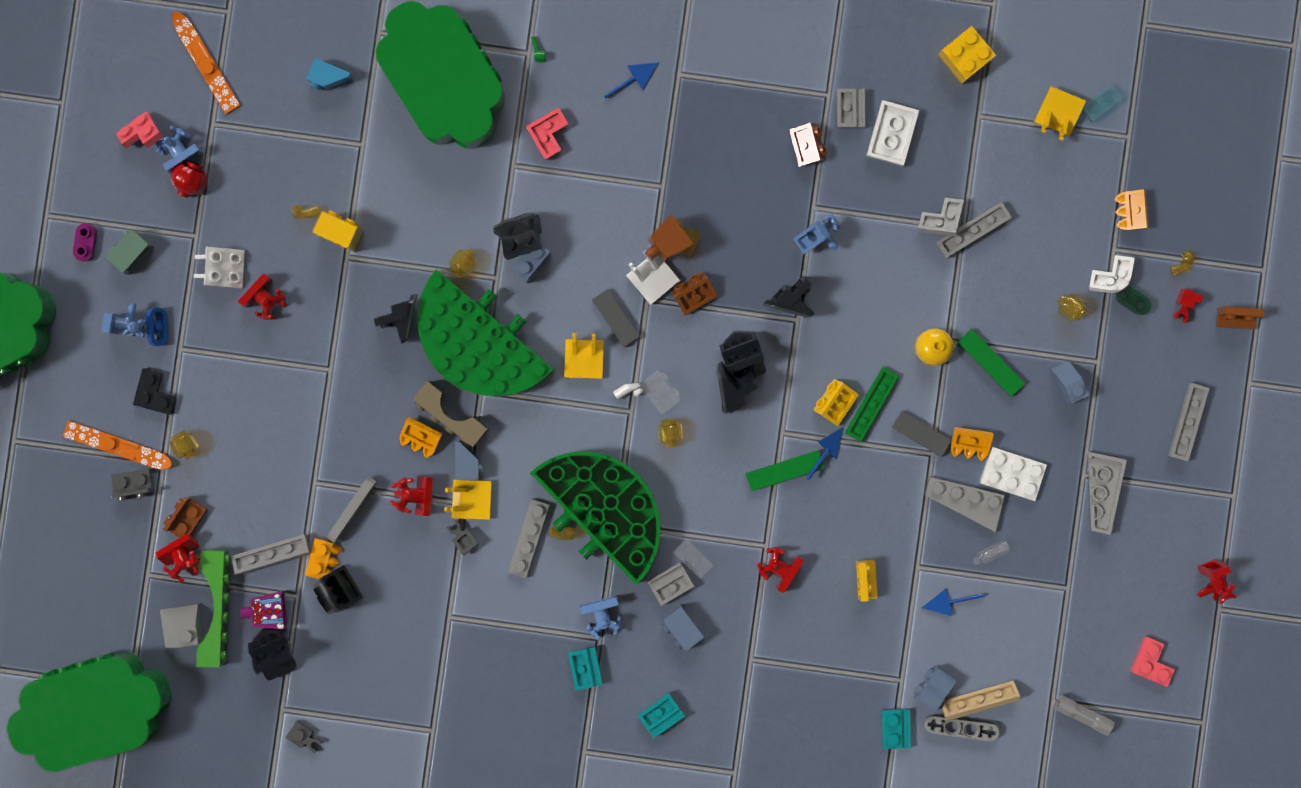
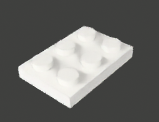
(892, 133)
(1013, 473)

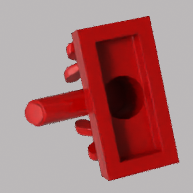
(263, 297)
(421, 495)
(177, 553)
(780, 568)
(1216, 573)

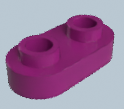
(87, 242)

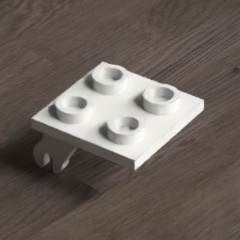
(222, 267)
(652, 278)

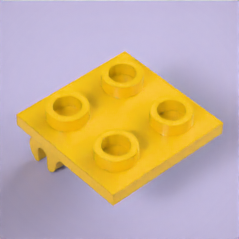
(1059, 112)
(583, 358)
(470, 499)

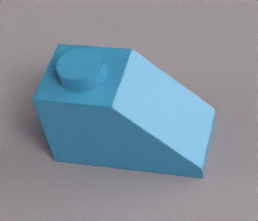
(326, 75)

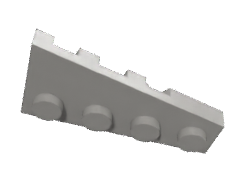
(1105, 484)
(971, 502)

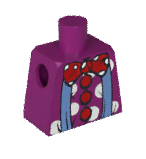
(267, 611)

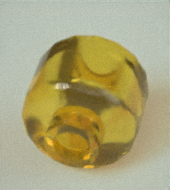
(462, 263)
(1072, 307)
(669, 432)
(184, 445)

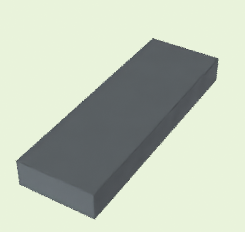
(615, 318)
(921, 434)

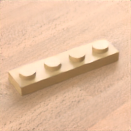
(980, 700)

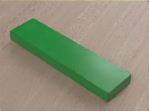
(991, 363)
(871, 404)
(783, 470)

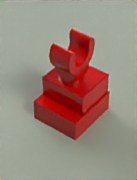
(1187, 300)

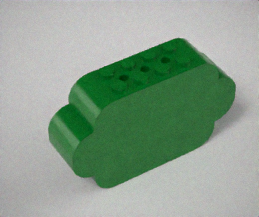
(441, 74)
(23, 323)
(88, 711)

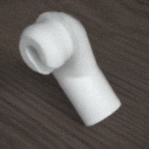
(627, 388)

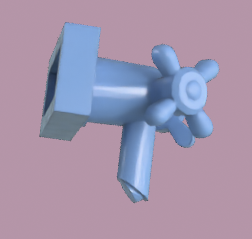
(177, 150)
(817, 233)
(115, 324)
(601, 615)

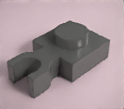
(464, 539)
(301, 734)

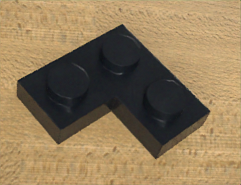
(148, 395)

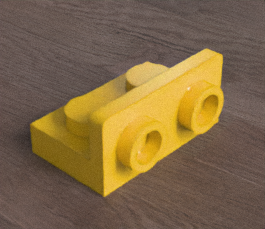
(836, 402)
(866, 580)

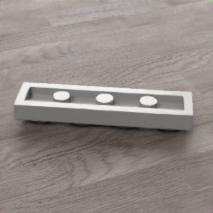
(974, 229)
(1188, 422)
(528, 538)
(270, 554)

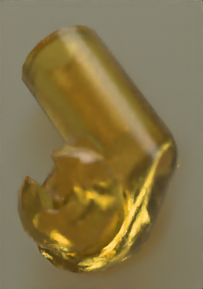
(305, 213)
(1185, 265)
(568, 534)

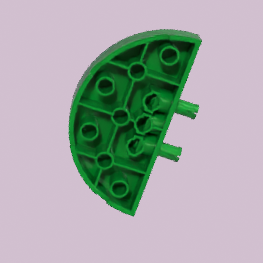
(472, 345)
(608, 504)

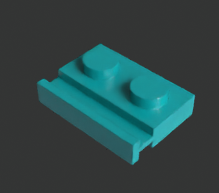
(585, 668)
(661, 715)
(896, 728)

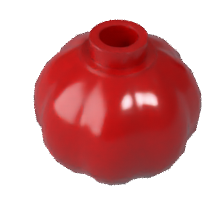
(189, 179)

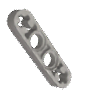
(351, 509)
(961, 728)

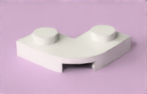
(1117, 279)

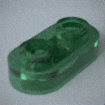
(1132, 299)

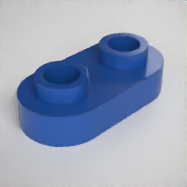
(157, 327)

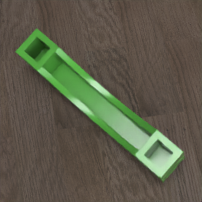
(215, 568)

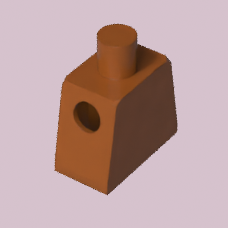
(668, 241)

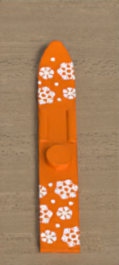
(205, 62)
(116, 446)

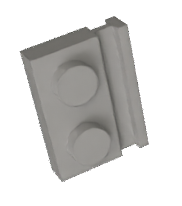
(850, 108)
(670, 583)

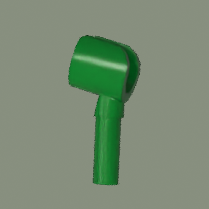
(539, 55)

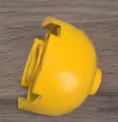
(934, 347)

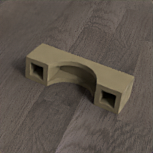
(431, 399)

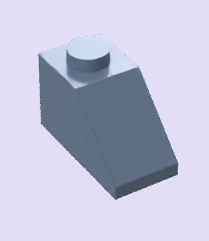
(1070, 383)
(466, 463)

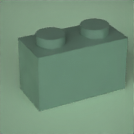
(129, 251)

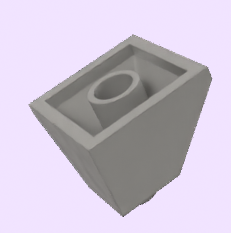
(182, 626)

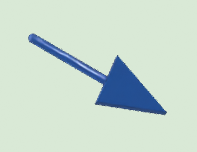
(640, 73)
(831, 445)
(942, 603)

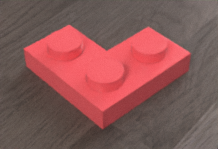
(141, 128)
(543, 130)
(1147, 665)

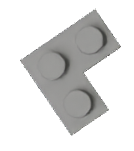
(945, 223)

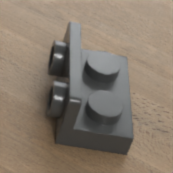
(132, 483)

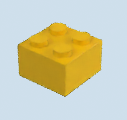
(966, 54)
(333, 228)

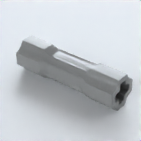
(1095, 721)

